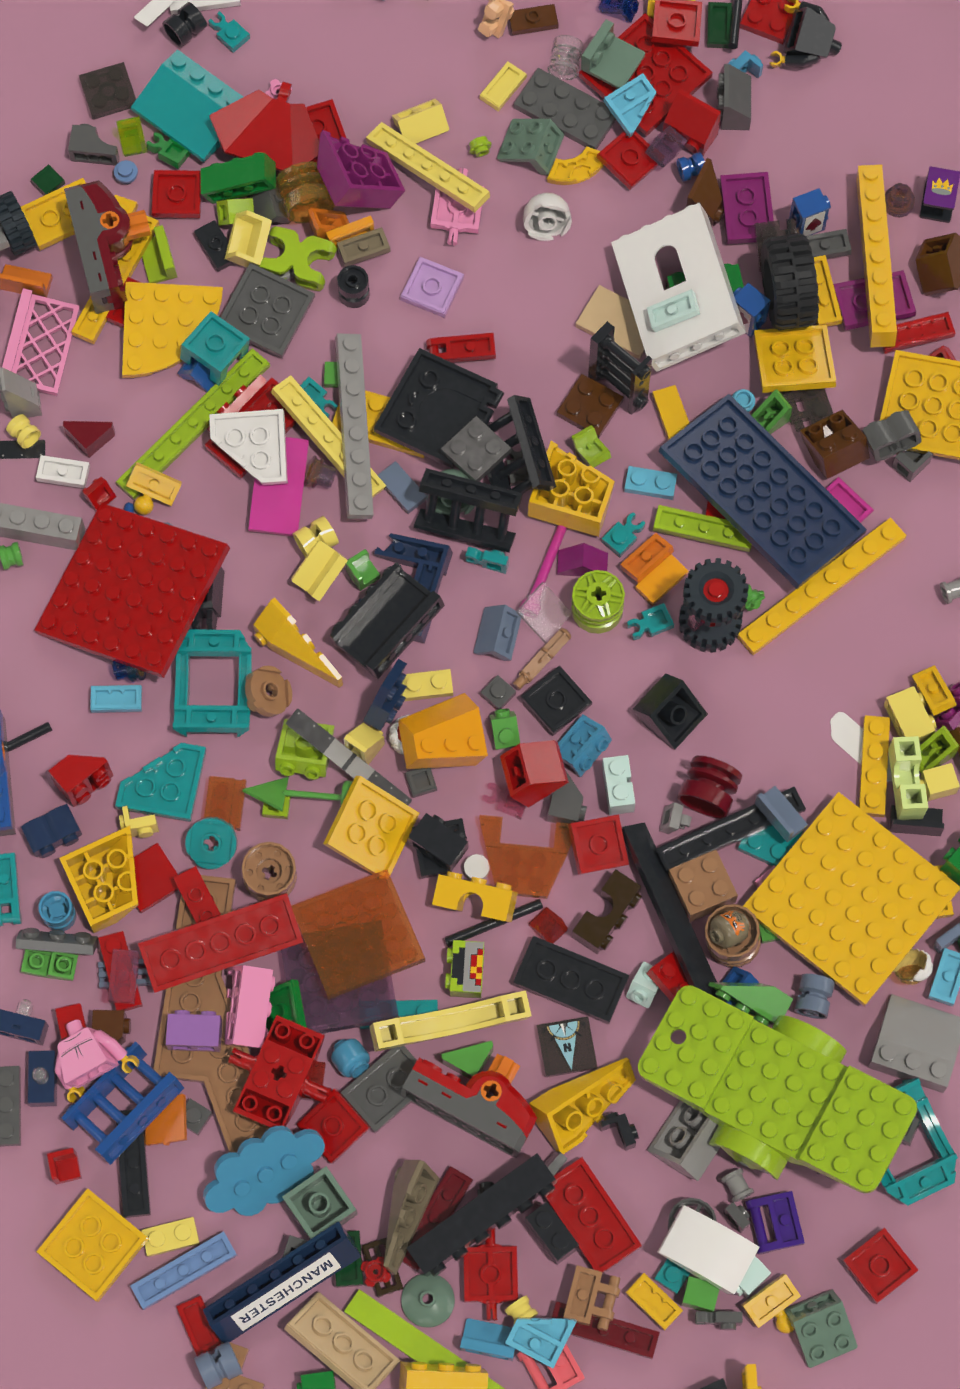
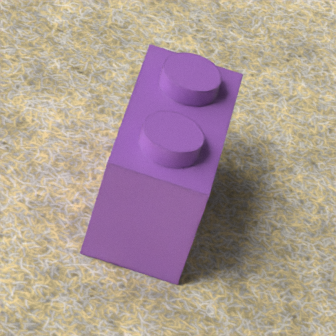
(193, 1031)

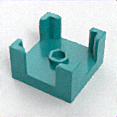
(215, 346)

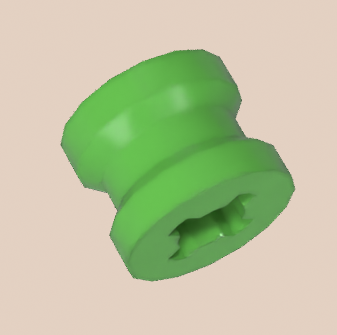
(11, 556)

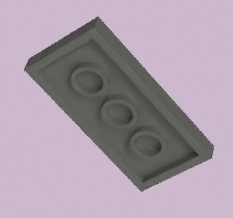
(572, 110)

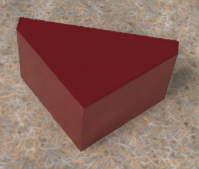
(89, 435)

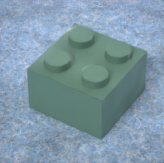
(319, 1203)

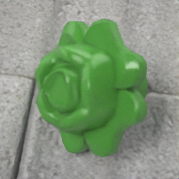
(754, 599)

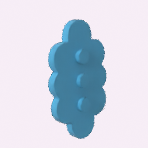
(263, 1170)

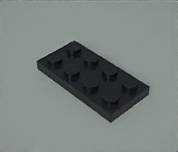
(571, 979)

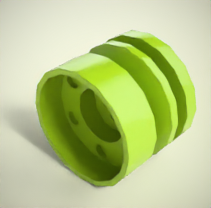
(597, 615)

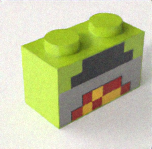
(466, 969)

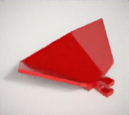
(267, 127)

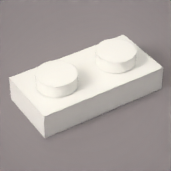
(62, 471)

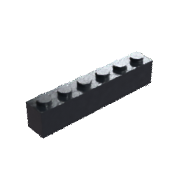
(481, 1215)

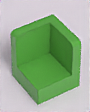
(362, 570)
(700, 1295)

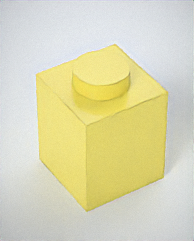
(939, 781)

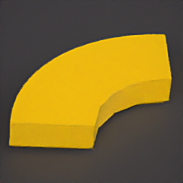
(576, 169)

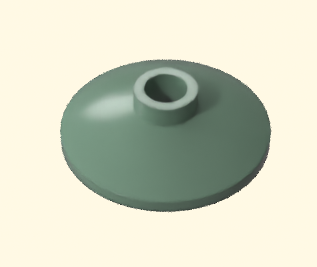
(428, 1314)

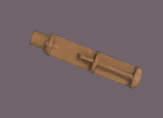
(542, 658)

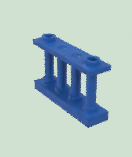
(134, 1123)

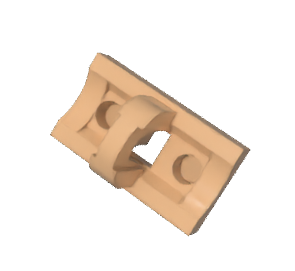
(490, 24)

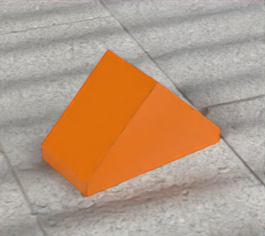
(325, 220)

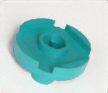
(221, 853)

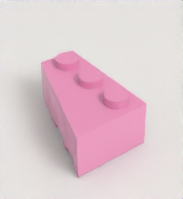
(248, 1006)

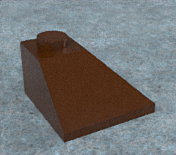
(707, 193)

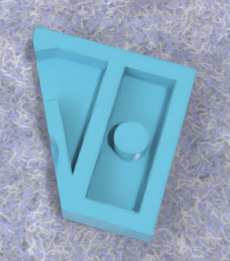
(631, 102)
(541, 1337)

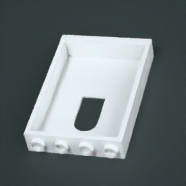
(704, 272)

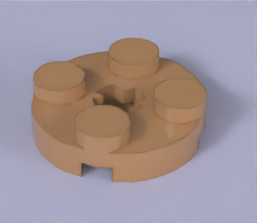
(256, 691)

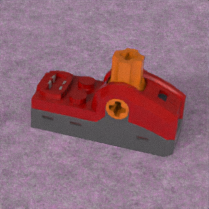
(499, 1121)

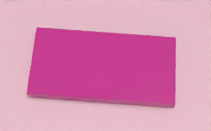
(278, 506)

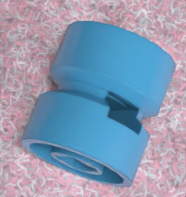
(57, 911)

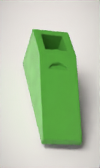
(757, 998)

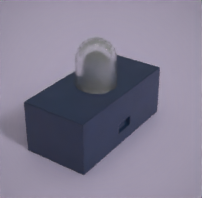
(21, 1024)
(42, 1079)

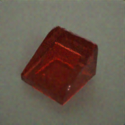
(548, 925)

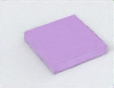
(432, 287)

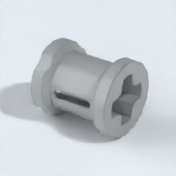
(950, 590)
(737, 1185)

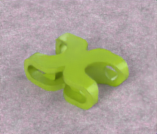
(299, 257)

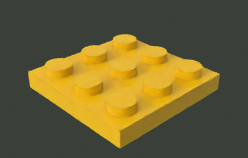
(794, 359)
(371, 827)
(92, 1245)

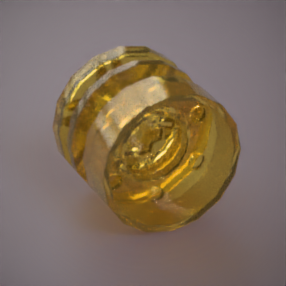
(301, 190)

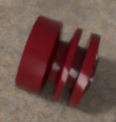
(709, 787)

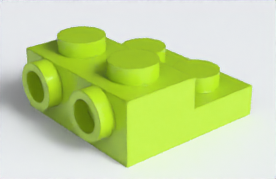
(299, 756)

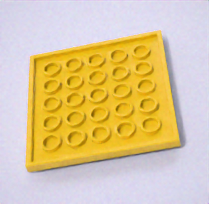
(851, 898)

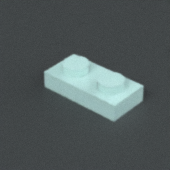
(673, 310)

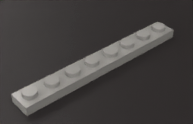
(354, 426)

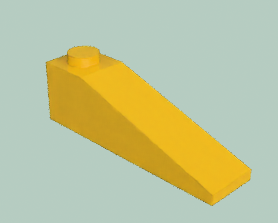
(279, 632)
(573, 1107)

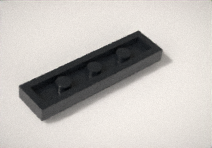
(134, 1178)

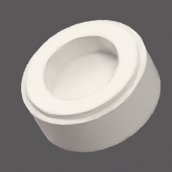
(476, 866)

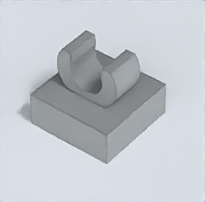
(674, 819)

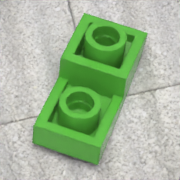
(49, 964)

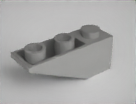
(19, 394)

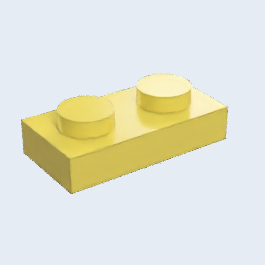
(428, 685)
(171, 1236)

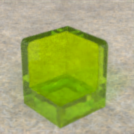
(131, 136)

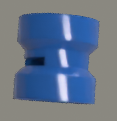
(689, 166)

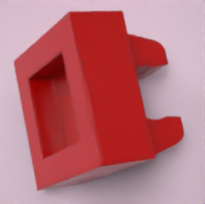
(99, 493)

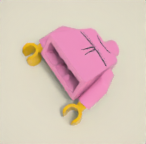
(87, 1056)

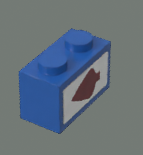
(810, 212)
(752, 307)

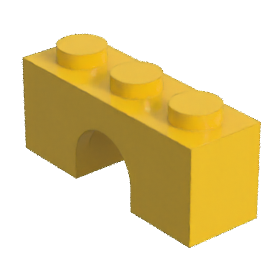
(497, 901)

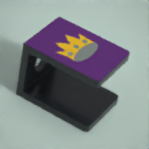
(939, 194)

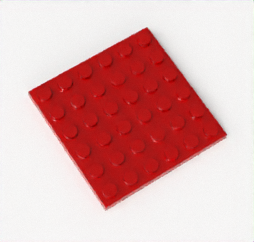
(132, 589)

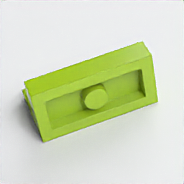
(158, 258)

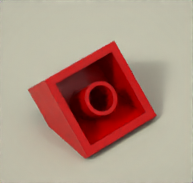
(693, 121)

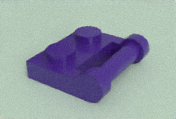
(783, 1219)

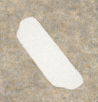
(850, 737)

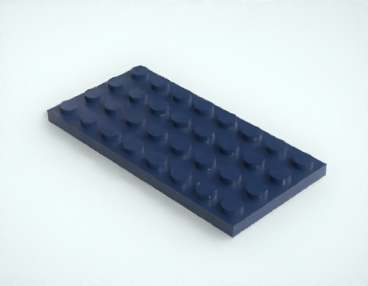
(762, 491)

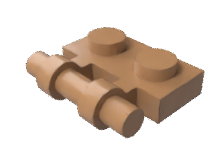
(583, 1297)

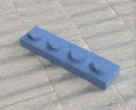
(183, 1270)

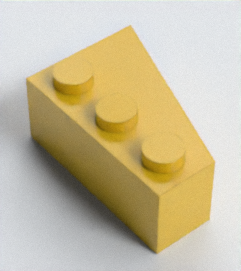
(441, 1376)

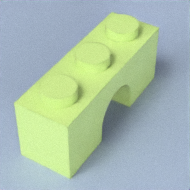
(904, 764)

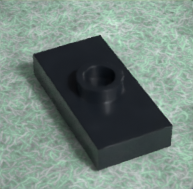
(214, 244)

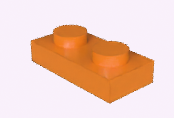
(647, 557)

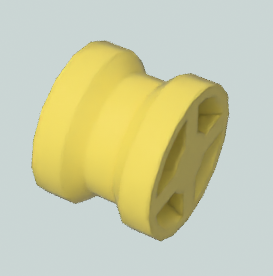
(521, 1309)

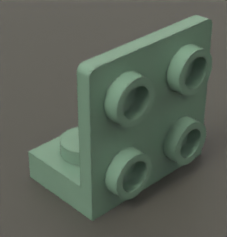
(611, 57)
(532, 142)
(822, 1328)

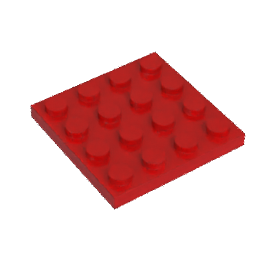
(665, 67)

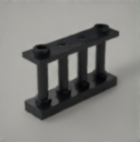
(619, 368)
(532, 447)
(473, 493)

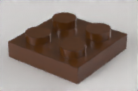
(590, 405)

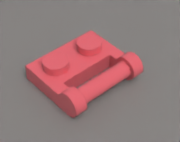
(565, 1373)

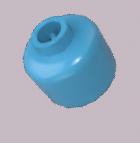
(350, 1058)

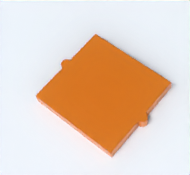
(169, 1124)

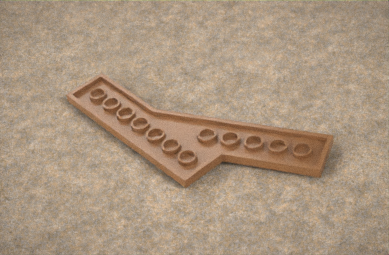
(208, 993)

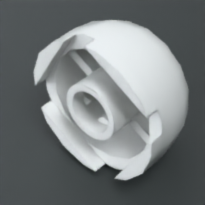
(546, 216)

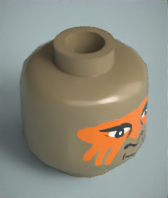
(729, 929)

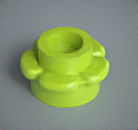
(480, 146)

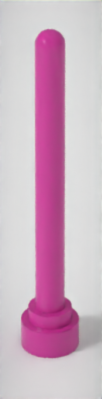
(549, 558)

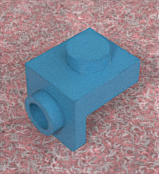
(748, 62)

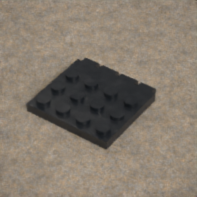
(435, 404)

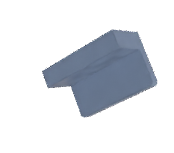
(498, 632)
(780, 813)

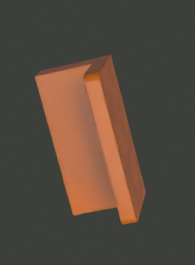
(17, 278)

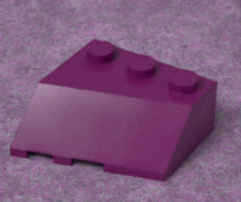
(357, 174)

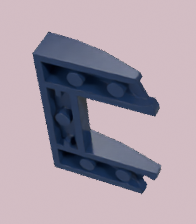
(427, 557)

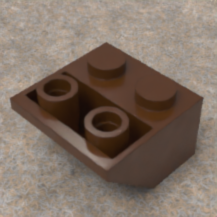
(939, 264)
(835, 444)

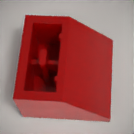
(533, 771)
(80, 776)

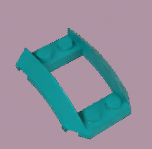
(211, 717)
(933, 1175)

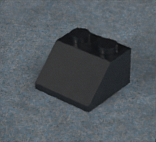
(670, 710)

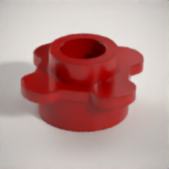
(371, 1278)

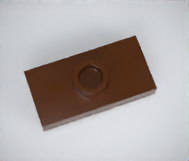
(534, 19)

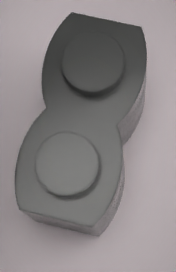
(892, 435)

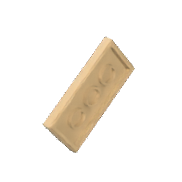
(341, 1344)

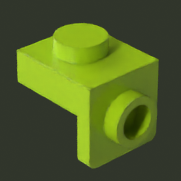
(590, 448)

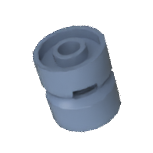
(814, 996)
(218, 1365)

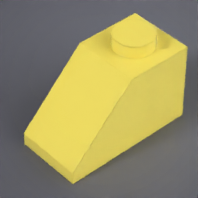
(365, 742)

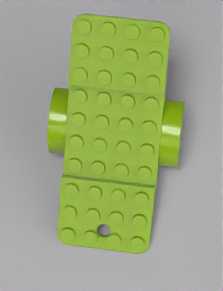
(777, 1091)

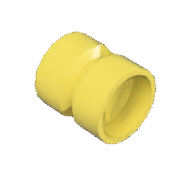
(319, 530)

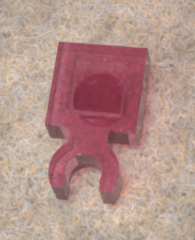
(506, 803)

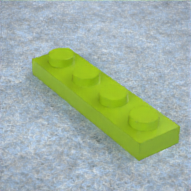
(699, 528)

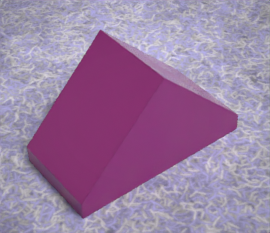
(580, 560)

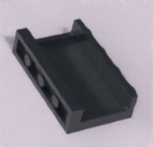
(386, 620)

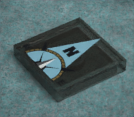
(567, 1047)

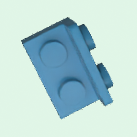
(583, 744)

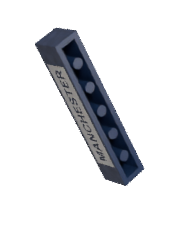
(281, 1283)

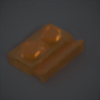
(226, 800)

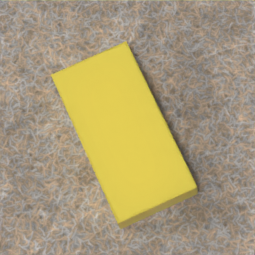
(503, 86)

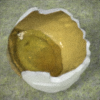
(914, 967)

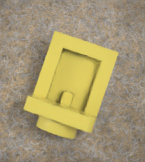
(141, 827)

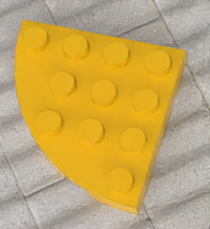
(159, 321)

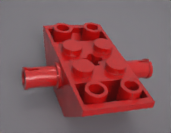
(285, 1049)

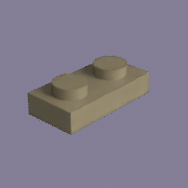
(363, 247)

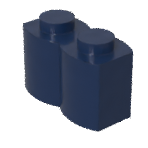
(51, 831)

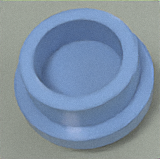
(125, 172)

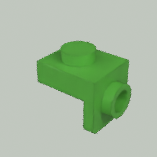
(504, 728)

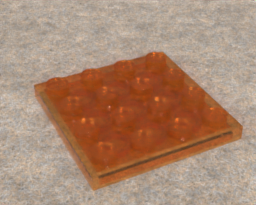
(358, 934)

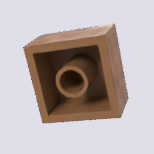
(703, 885)

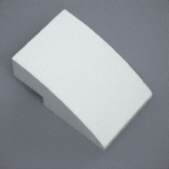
(708, 1250)

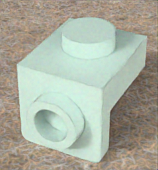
(642, 987)

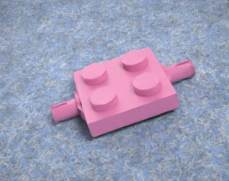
(453, 216)

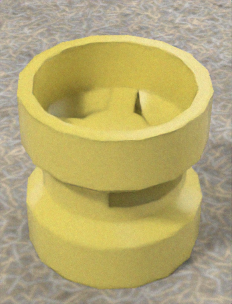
(21, 429)

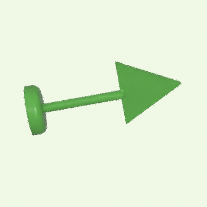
(274, 793)

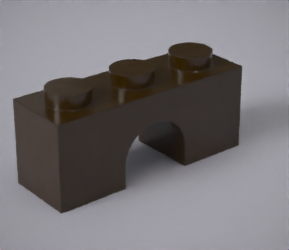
(596, 931)

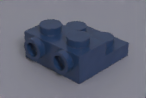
(388, 698)

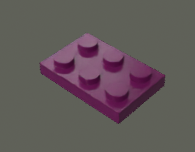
(745, 202)
(853, 303)

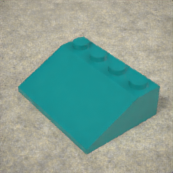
(180, 103)

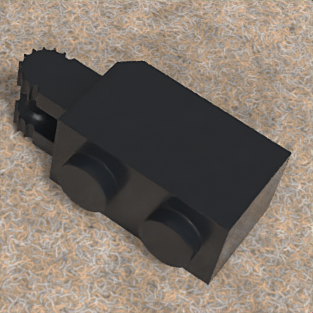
(212, 604)

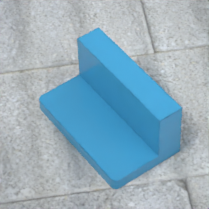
(487, 1339)

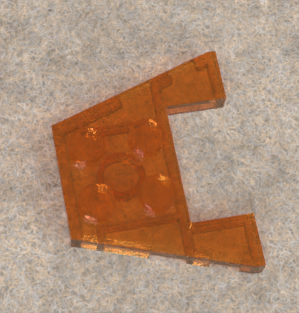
(526, 868)

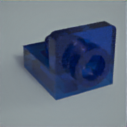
(626, 8)

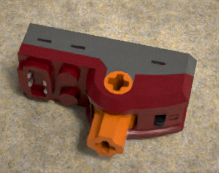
(103, 236)

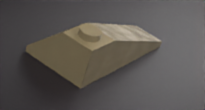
(410, 1198)

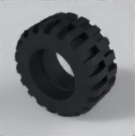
(790, 281)

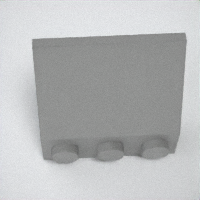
(917, 1043)

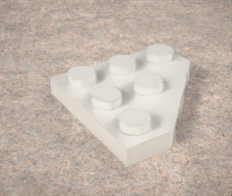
(254, 442)

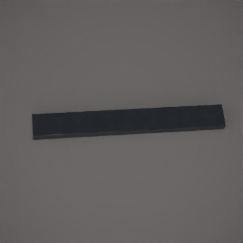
(669, 908)

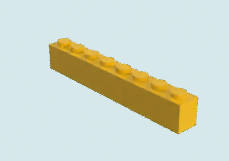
(876, 256)

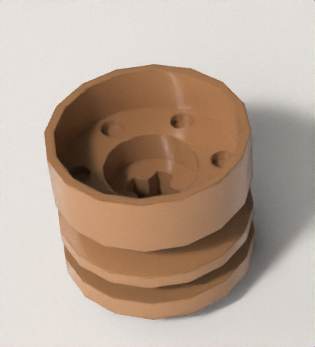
(262, 859)
(741, 953)

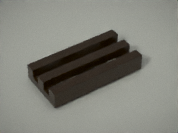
(389, 1289)

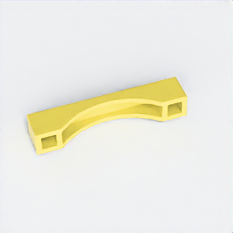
(450, 1021)

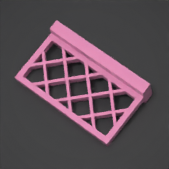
(20, 332)

